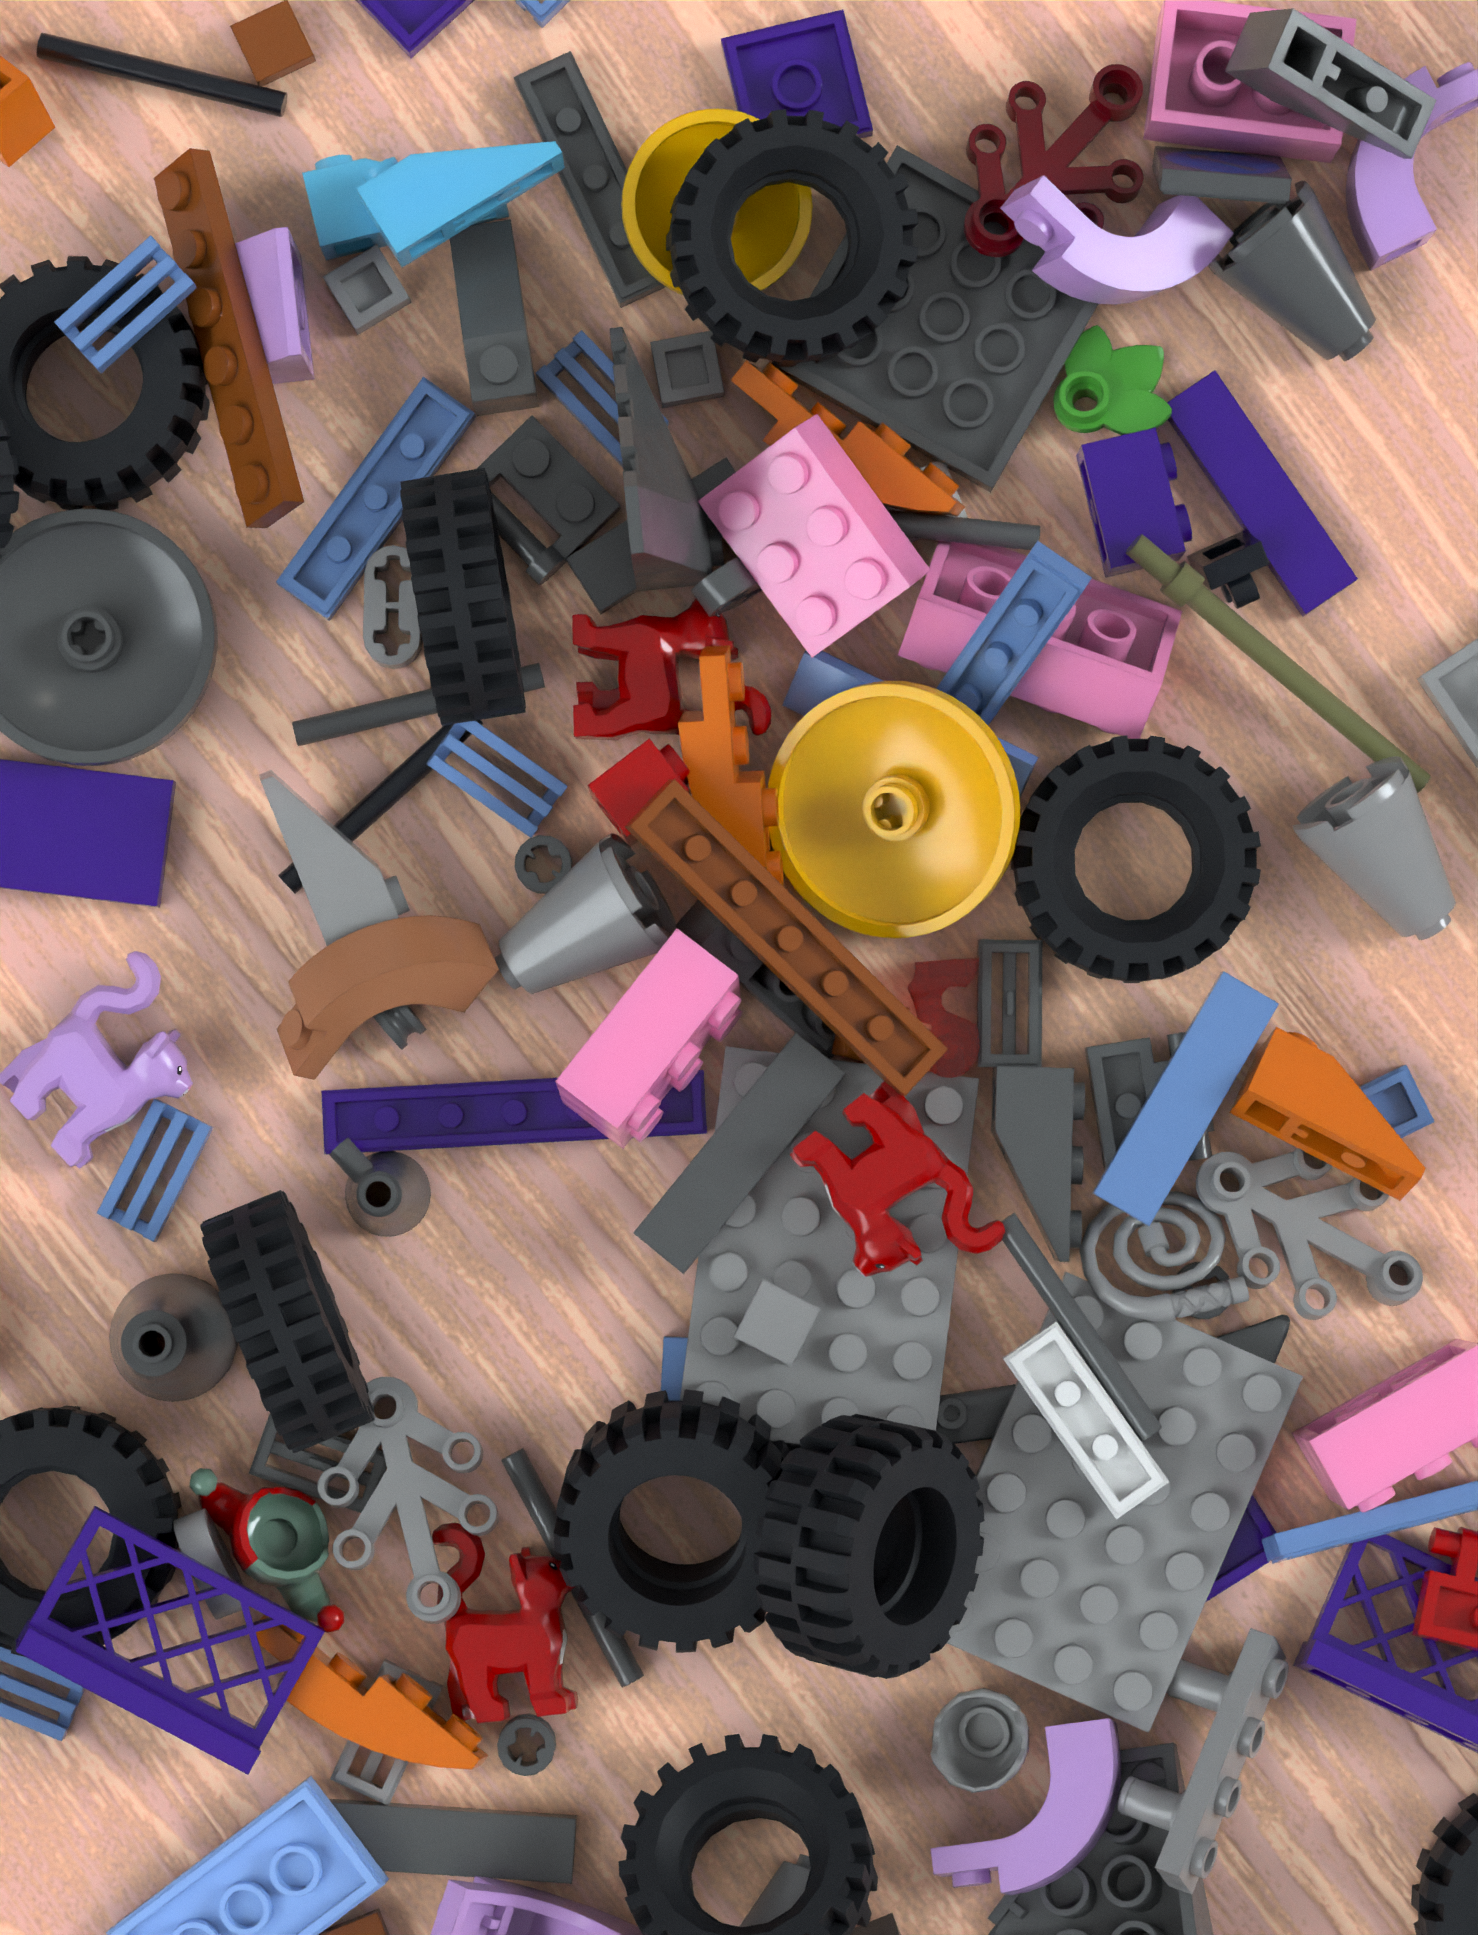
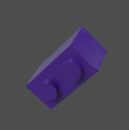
(1132, 496)

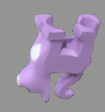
(89, 1070)

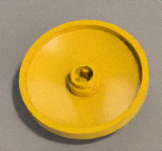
(894, 809)

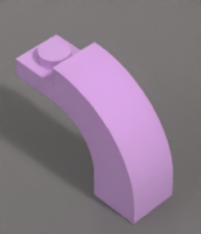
(1381, 187)
(1111, 268)
(1068, 1826)
(509, 1908)

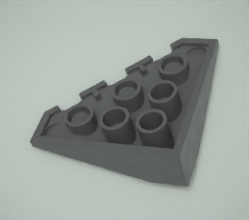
(662, 507)
(1117, 1882)

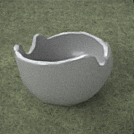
(980, 1740)

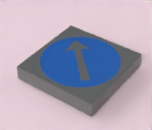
(1221, 175)

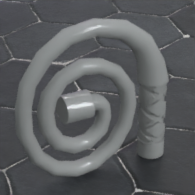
(1155, 1245)

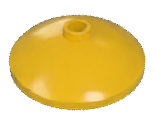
(766, 229)

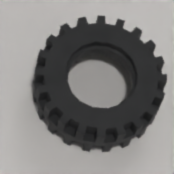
(838, 167)
(462, 596)
(1195, 798)
(286, 1321)
(127, 1481)
(742, 1787)

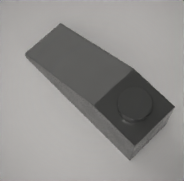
(1329, 81)
(493, 319)

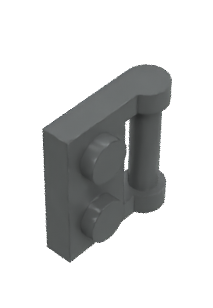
(555, 489)

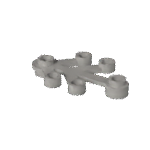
(1297, 1226)
(404, 1487)

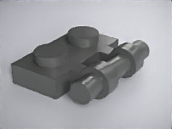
(1120, 1084)

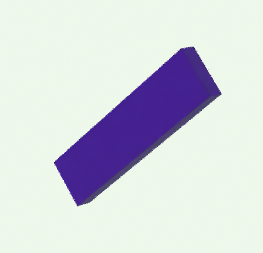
(1259, 493)

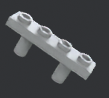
(1214, 1784)

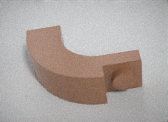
(378, 969)

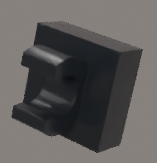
(1229, 567)

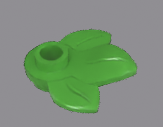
(1117, 381)

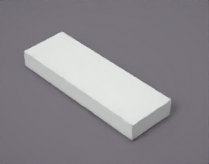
(1085, 1420)

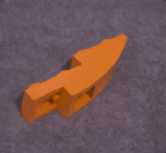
(874, 453)
(715, 749)
(385, 1718)

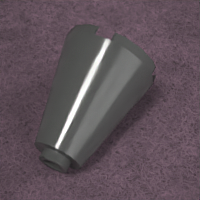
(1299, 275)
(194, 1331)

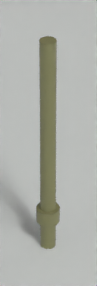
(1185, 586)

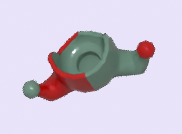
(276, 1541)

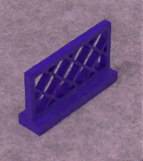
(1379, 1679)
(141, 1690)

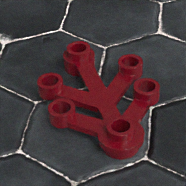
(1055, 161)

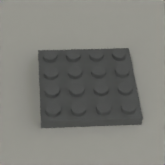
(963, 347)

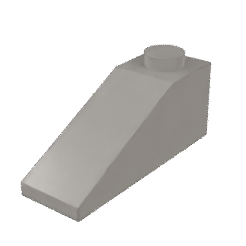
(336, 874)

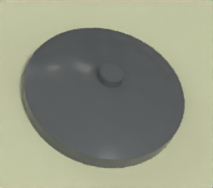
(100, 637)

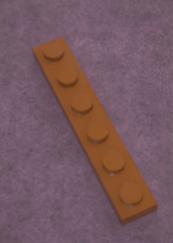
(229, 340)
(786, 937)

